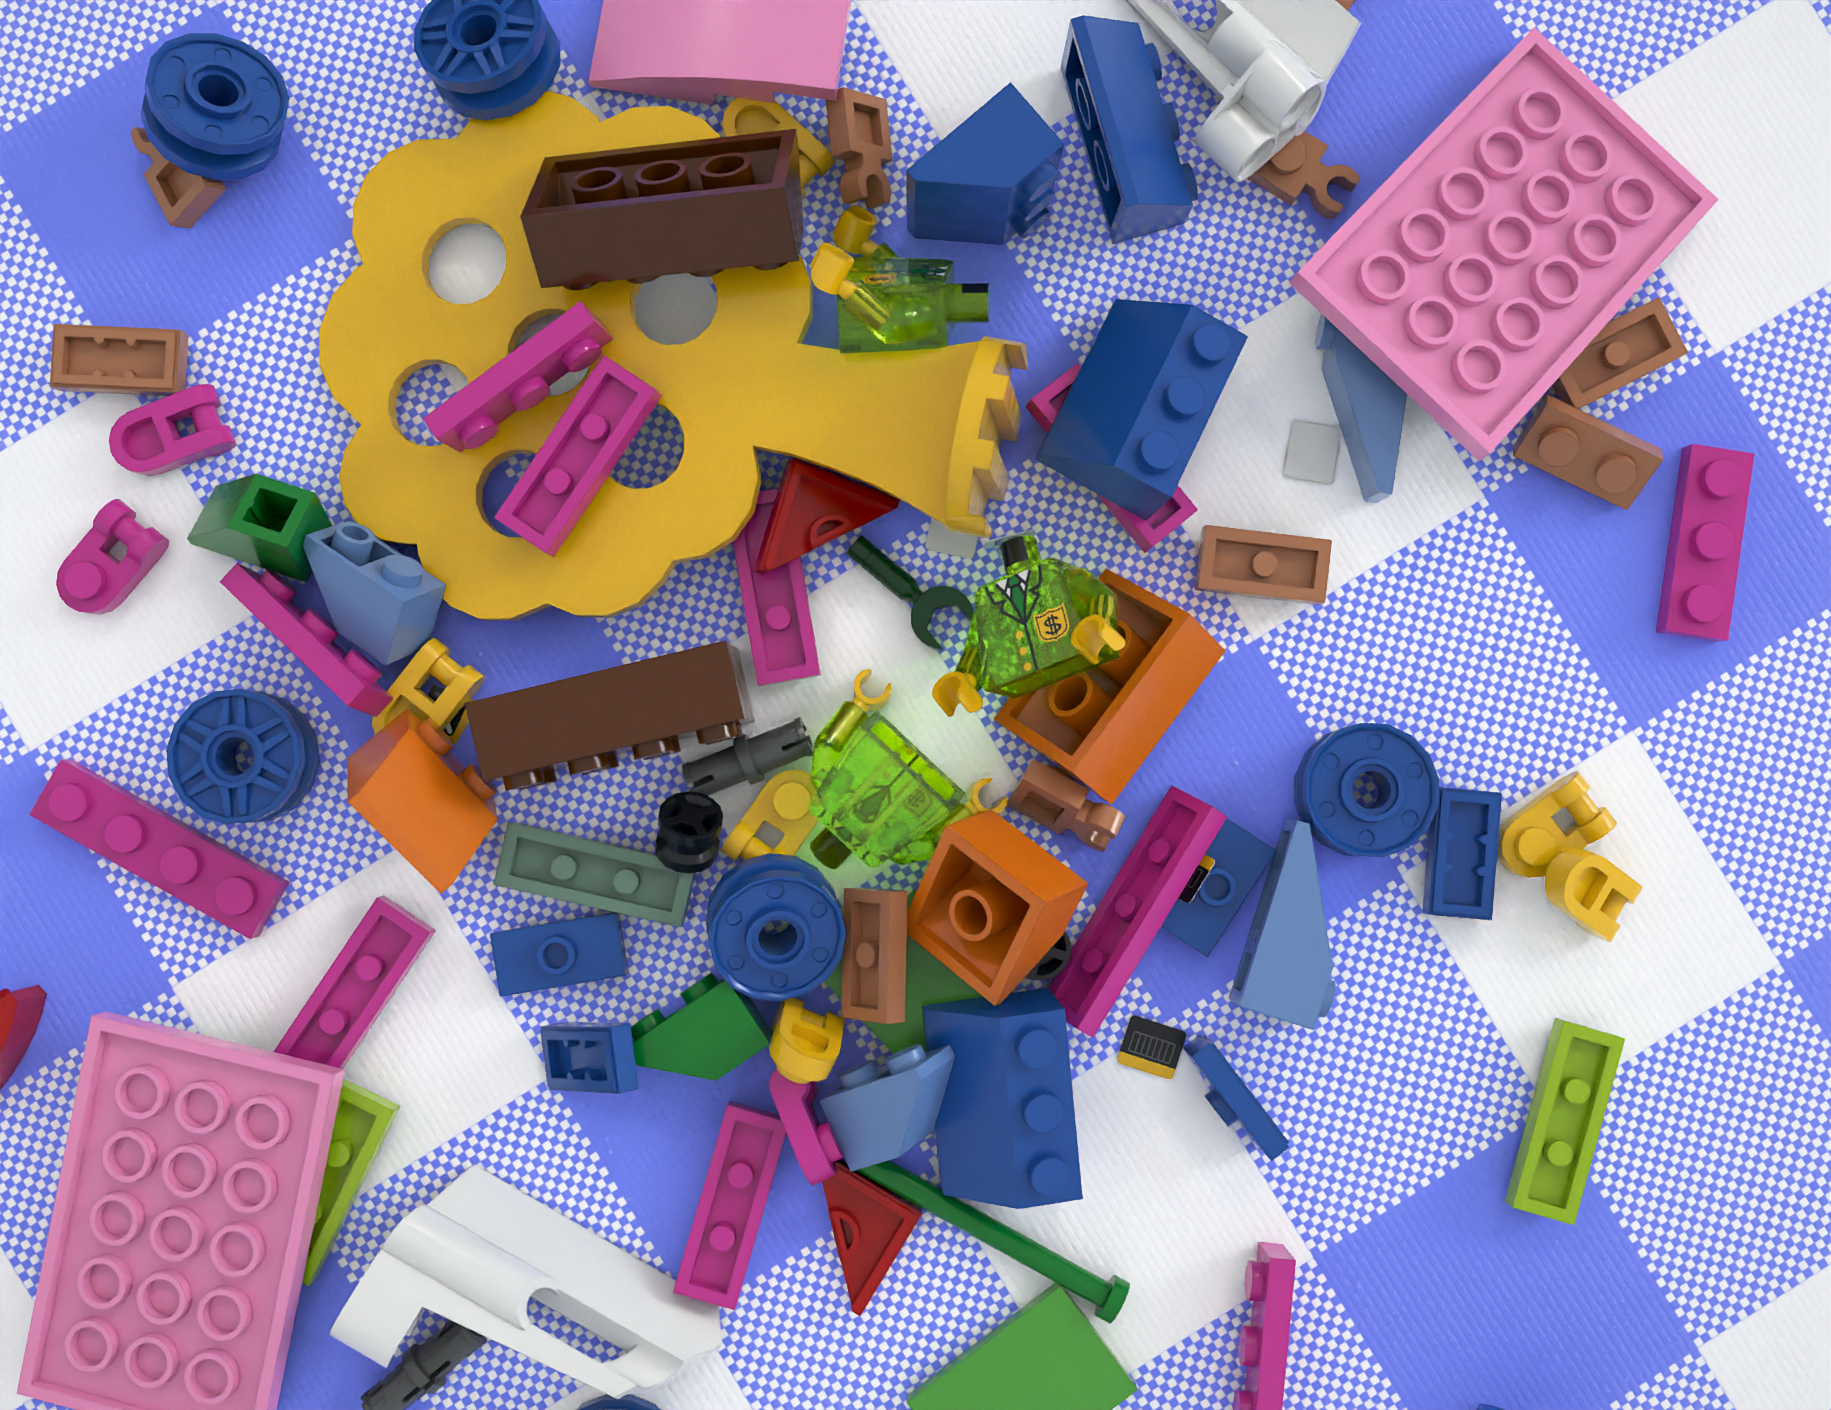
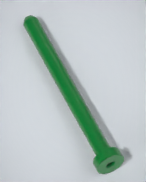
(1106, 1295)

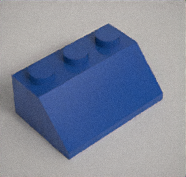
(1126, 127)
(986, 176)
(1141, 402)
(1008, 1102)

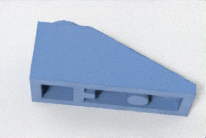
(1367, 409)
(1288, 948)

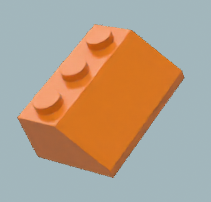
(1115, 714)

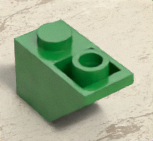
(261, 524)
(705, 1035)

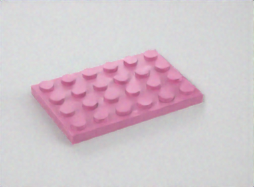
(1504, 244)
(179, 1222)

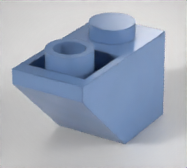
(373, 591)
(888, 1108)

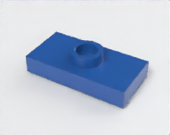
(1462, 854)
(1237, 867)
(559, 953)
(589, 1057)
(1233, 1099)

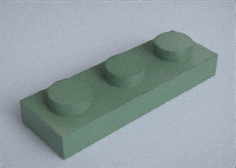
(592, 874)

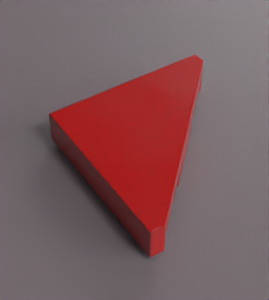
(814, 510)
(867, 1228)

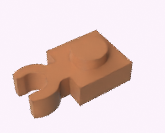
(862, 140)
(1299, 169)
(179, 193)
(1061, 803)

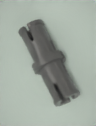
(749, 758)
(423, 1368)

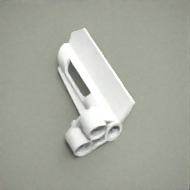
(1265, 66)
(489, 1250)

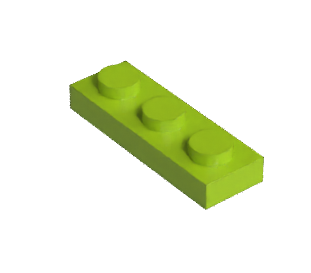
(1564, 1121)
(356, 1139)

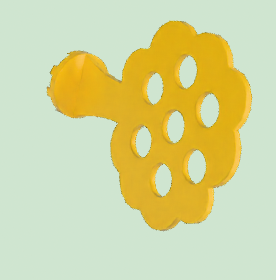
(898, 420)

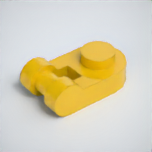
(756, 116)
(430, 661)
(783, 805)
(1532, 837)
(1589, 890)
(805, 1042)

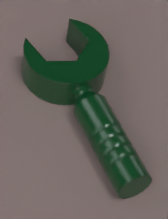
(907, 589)

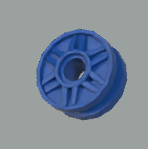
(487, 54)
(214, 106)
(205, 748)
(1404, 782)
(783, 962)

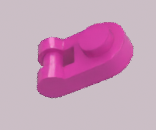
(149, 439)
(95, 579)
(811, 1141)

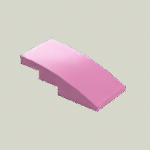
(721, 48)

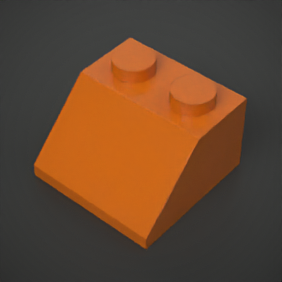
(422, 797)
(992, 903)

